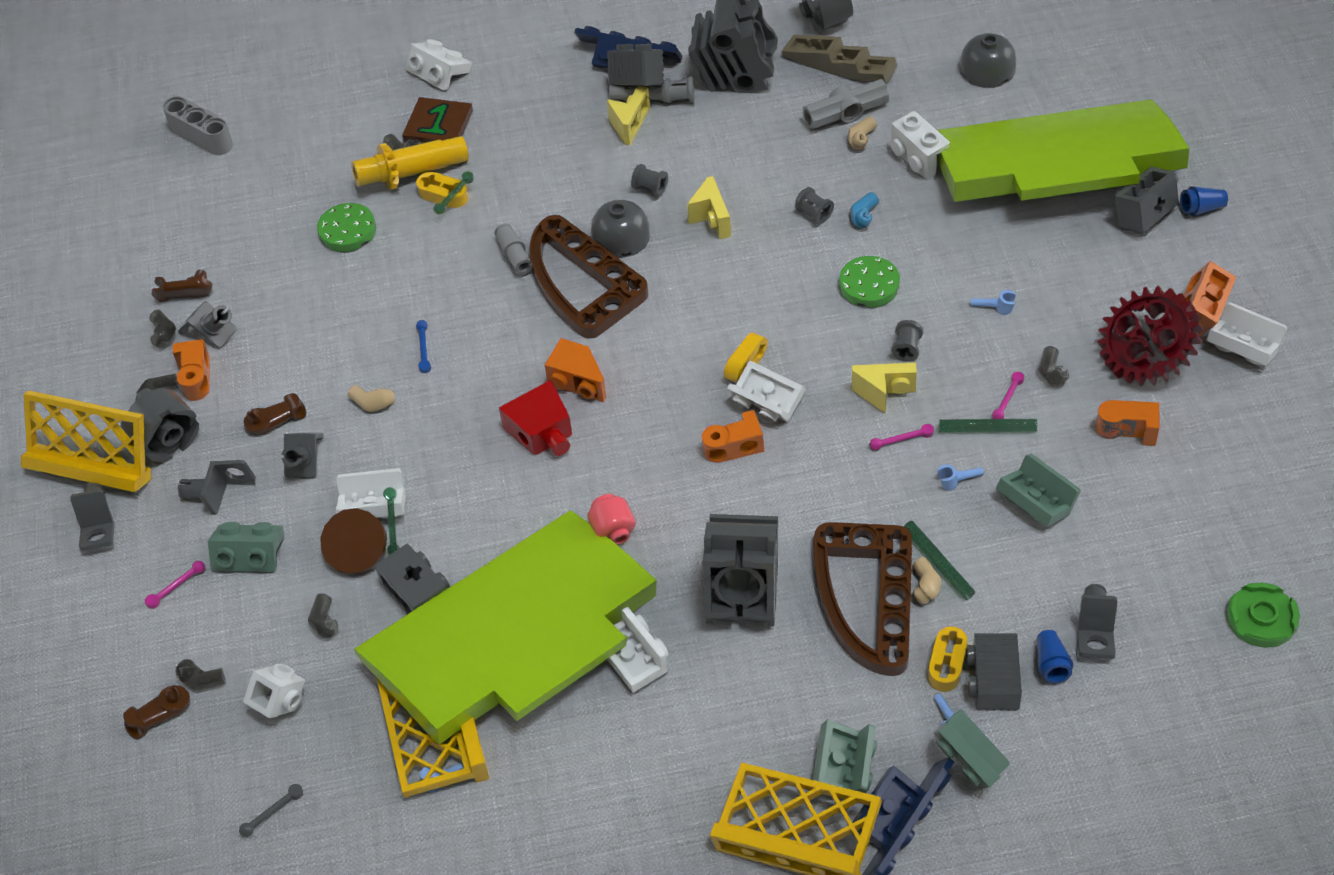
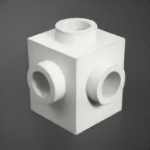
(274, 690)

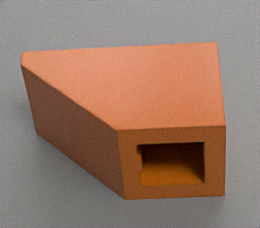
(575, 370)

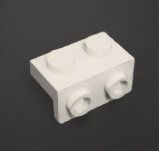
(436, 63)
(917, 143)
(1247, 334)
(767, 391)
(366, 491)
(642, 657)

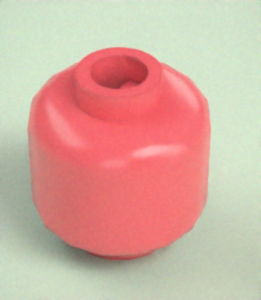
(611, 518)

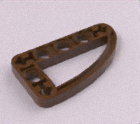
(617, 287)
(880, 548)

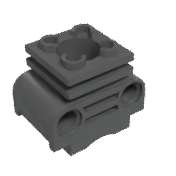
(734, 46)
(740, 568)

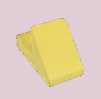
(628, 116)
(709, 205)
(877, 380)

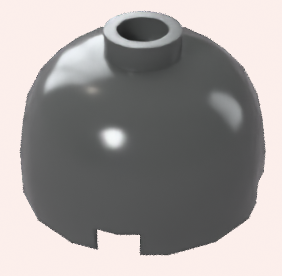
(988, 60)
(621, 227)

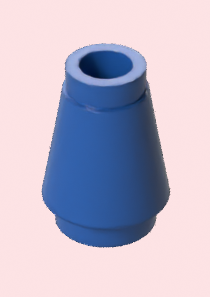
(1201, 200)
(1053, 659)

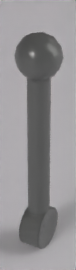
(294, 792)

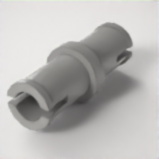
(513, 249)

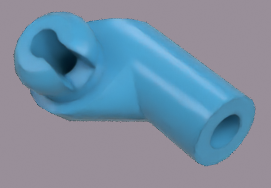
(860, 210)

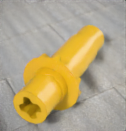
(391, 164)

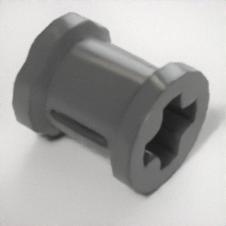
(649, 180)
(807, 206)
(906, 343)

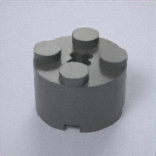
(826, 12)
(167, 423)

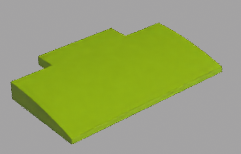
(1061, 152)
(511, 628)

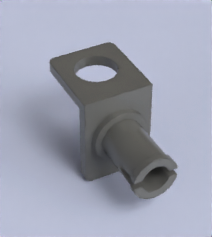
(211, 323)
(300, 454)
(213, 486)
(93, 516)
(1097, 622)

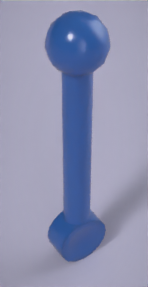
(424, 365)

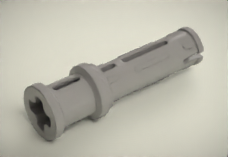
(667, 91)

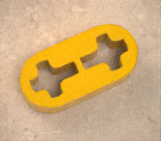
(436, 187)
(751, 349)
(941, 657)

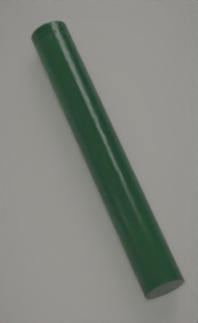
(987, 425)
(940, 561)

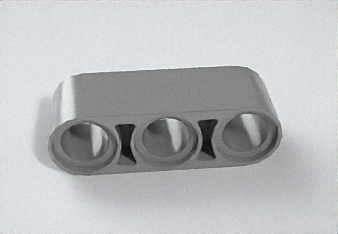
(197, 125)

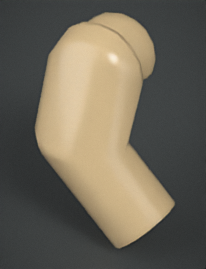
(857, 133)
(929, 583)

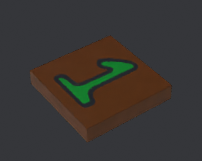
(437, 120)

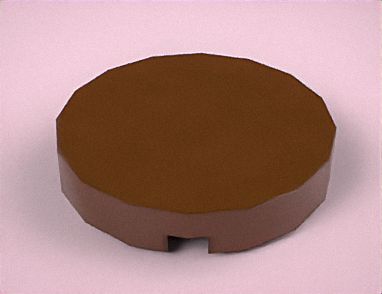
(353, 541)

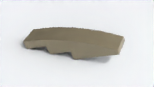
(830, 56)

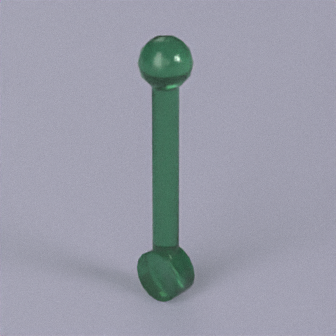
(467, 177)
(390, 494)

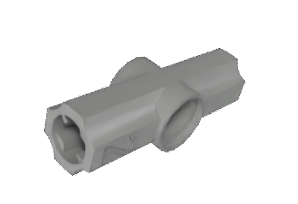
(845, 104)

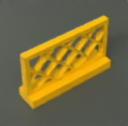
(85, 465)
(467, 740)
(779, 849)

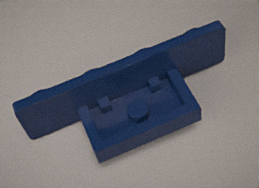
(608, 42)
(900, 809)

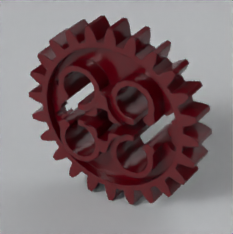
(1177, 323)

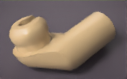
(372, 400)

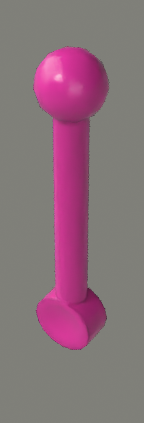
(1017, 379)
(926, 431)
(153, 601)

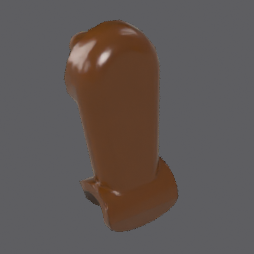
(191, 287)
(262, 420)
(168, 704)

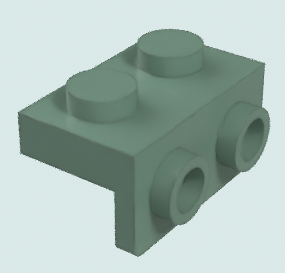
(1039, 491)
(245, 547)
(972, 749)
(845, 756)

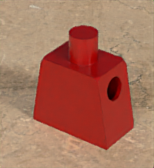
(538, 420)

